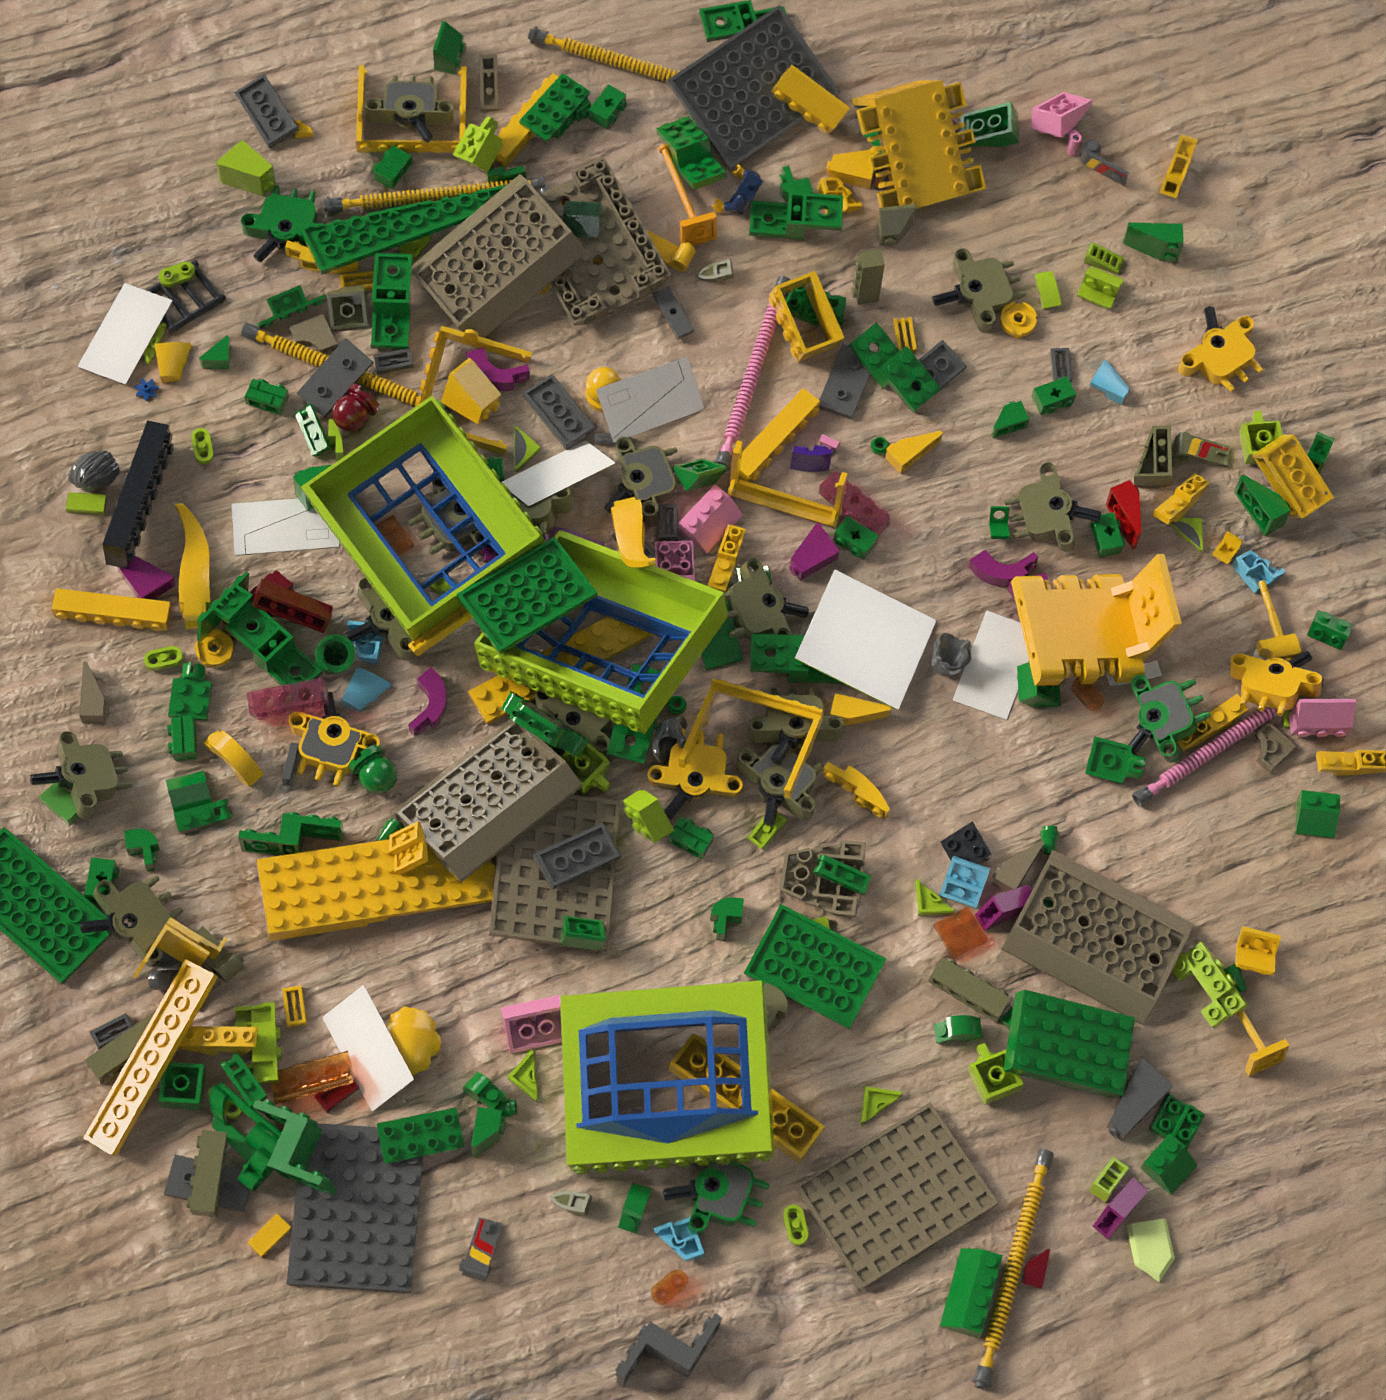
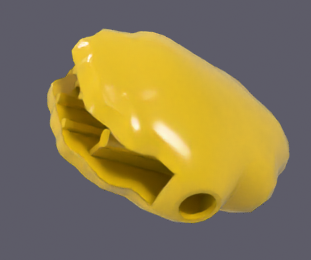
(414, 1037)

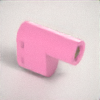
(1073, 142)

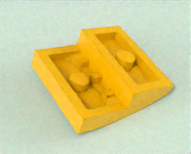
(408, 847)

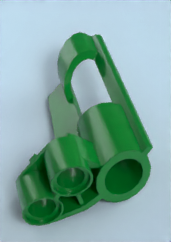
(256, 1146)

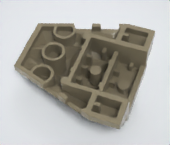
(822, 893)

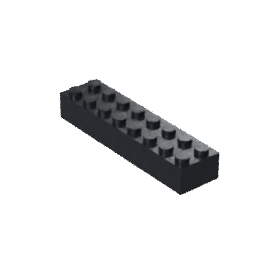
(137, 495)

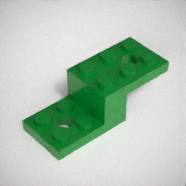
(736, 18)
(691, 152)
(796, 215)
(391, 301)
(894, 367)
(272, 646)
(783, 662)
(638, 751)
(292, 833)

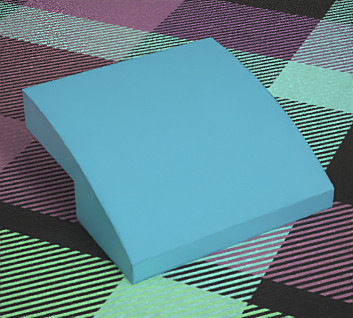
(964, 881)

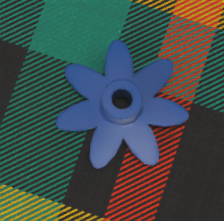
(146, 389)

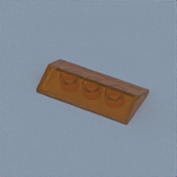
(313, 1077)

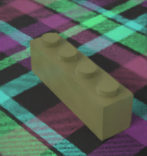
(868, 276)
(969, 989)
(114, 1055)
(208, 1173)

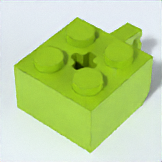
(479, 145)
(1257, 435)
(594, 771)
(647, 816)
(981, 1072)

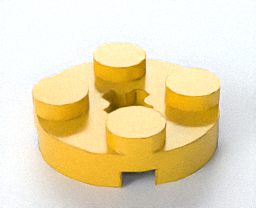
(1018, 310)
(223, 654)

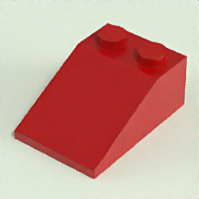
(1125, 503)

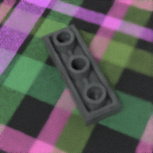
(668, 304)

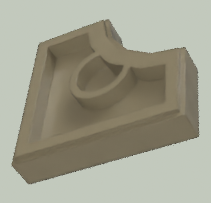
(314, 332)
(1274, 747)

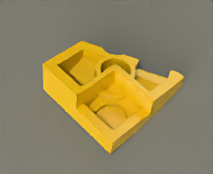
(835, 186)
(172, 359)

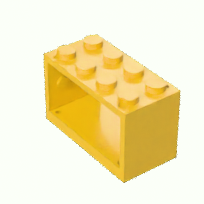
(822, 309)
(1293, 475)

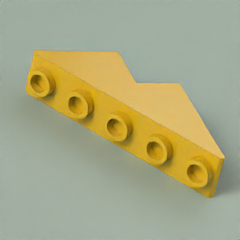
(213, 1039)

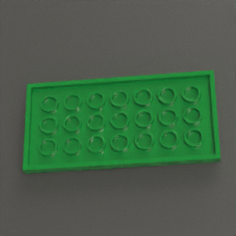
(44, 911)

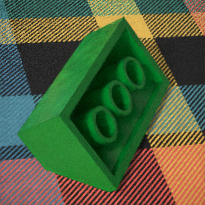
(971, 1291)

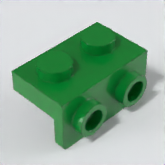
(1329, 629)

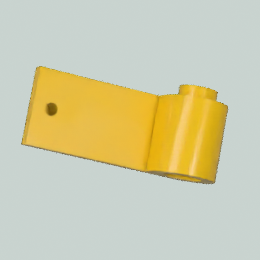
(672, 255)

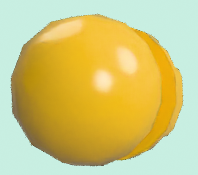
(596, 379)

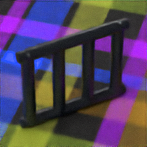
(202, 307)

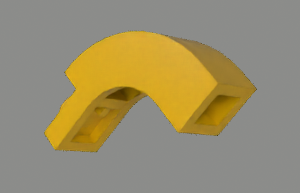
(1178, 166)
(234, 756)

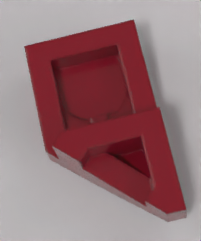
(1036, 1269)

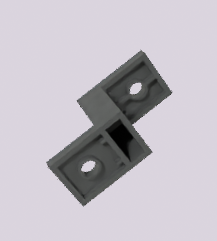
(667, 1349)

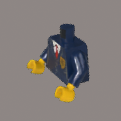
(744, 193)

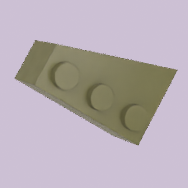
(1156, 461)

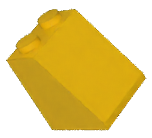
(471, 392)

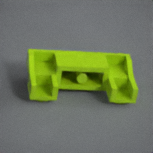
(1217, 984)
(266, 1052)

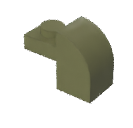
(776, 1005)

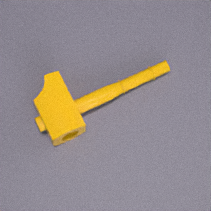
(1281, 645)

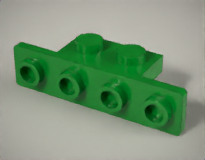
(288, 302)

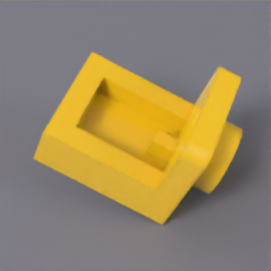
(1227, 548)

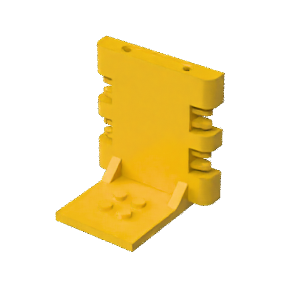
(919, 143)
(1095, 626)

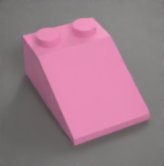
(1059, 114)

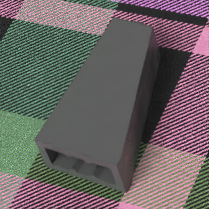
(1140, 1097)

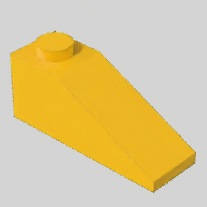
(911, 449)
(857, 710)

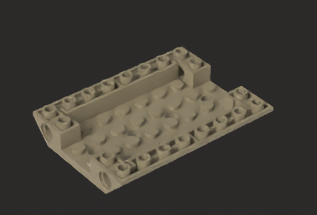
(623, 245)
(509, 273)
(498, 808)
(1088, 955)

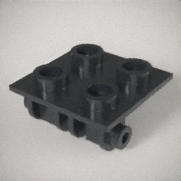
(967, 844)

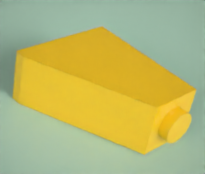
(852, 168)

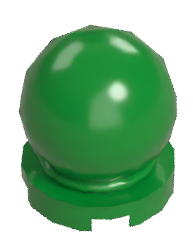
(335, 654)
(375, 772)

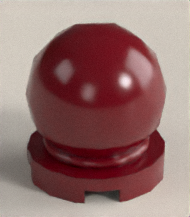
(353, 410)

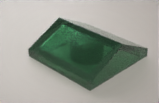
(583, 218)

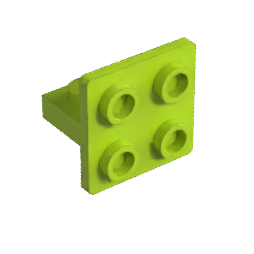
(1099, 287)

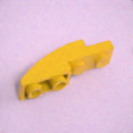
(306, 261)
(1183, 499)
(727, 558)
(1220, 719)
(1352, 763)
(864, 790)

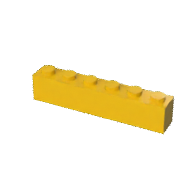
(515, 135)
(778, 434)
(111, 609)

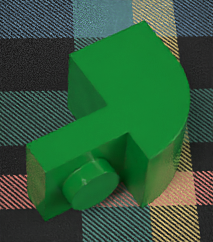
(788, 183)
(1320, 449)
(142, 842)
(726, 910)
(958, 1028)
(482, 1090)
(634, 1207)

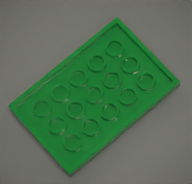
(527, 595)
(815, 966)

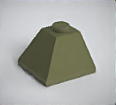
(894, 223)
(347, 307)

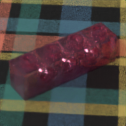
(853, 494)
(258, 699)

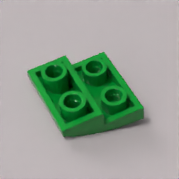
(801, 307)
(1177, 1119)

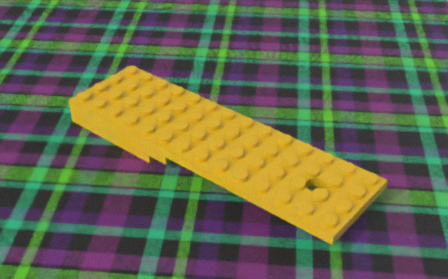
(358, 887)

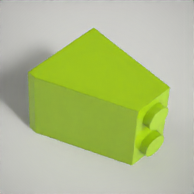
(246, 170)

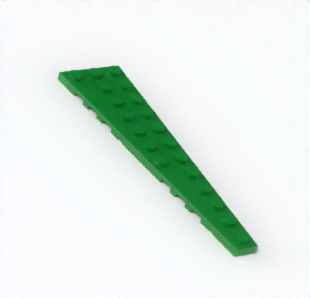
(361, 237)

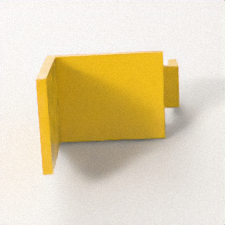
(182, 944)

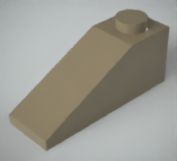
(488, 81)
(92, 703)
(1016, 868)

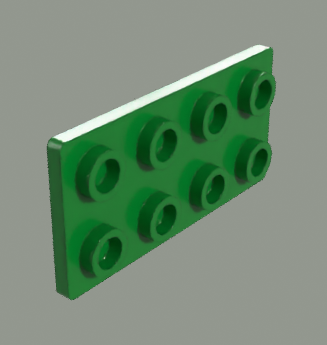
(555, 108)
(226, 607)
(420, 1135)

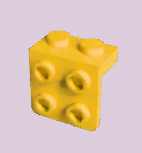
(1256, 950)

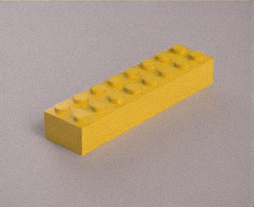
(793, 1128)

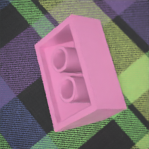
(709, 519)
(1322, 717)
(533, 1024)

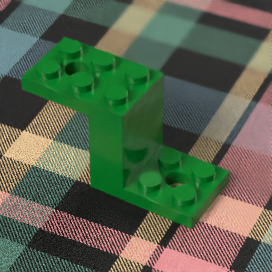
(295, 1146)

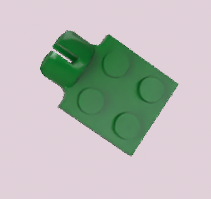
(190, 693)
(1113, 761)

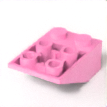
(676, 557)

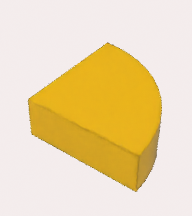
(305, 130)

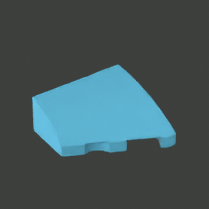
(1110, 382)
(1255, 569)
(368, 647)
(363, 689)
(681, 1240)

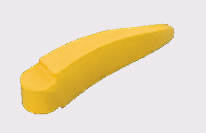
(630, 533)
(194, 570)

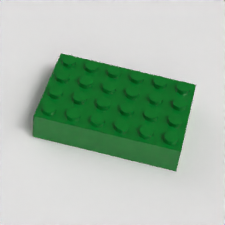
(1069, 1044)

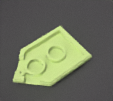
(1151, 1247)

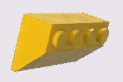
(810, 99)

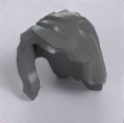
(94, 471)
(951, 655)
(666, 737)

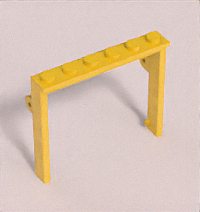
(407, 145)
(470, 338)
(783, 501)
(764, 699)

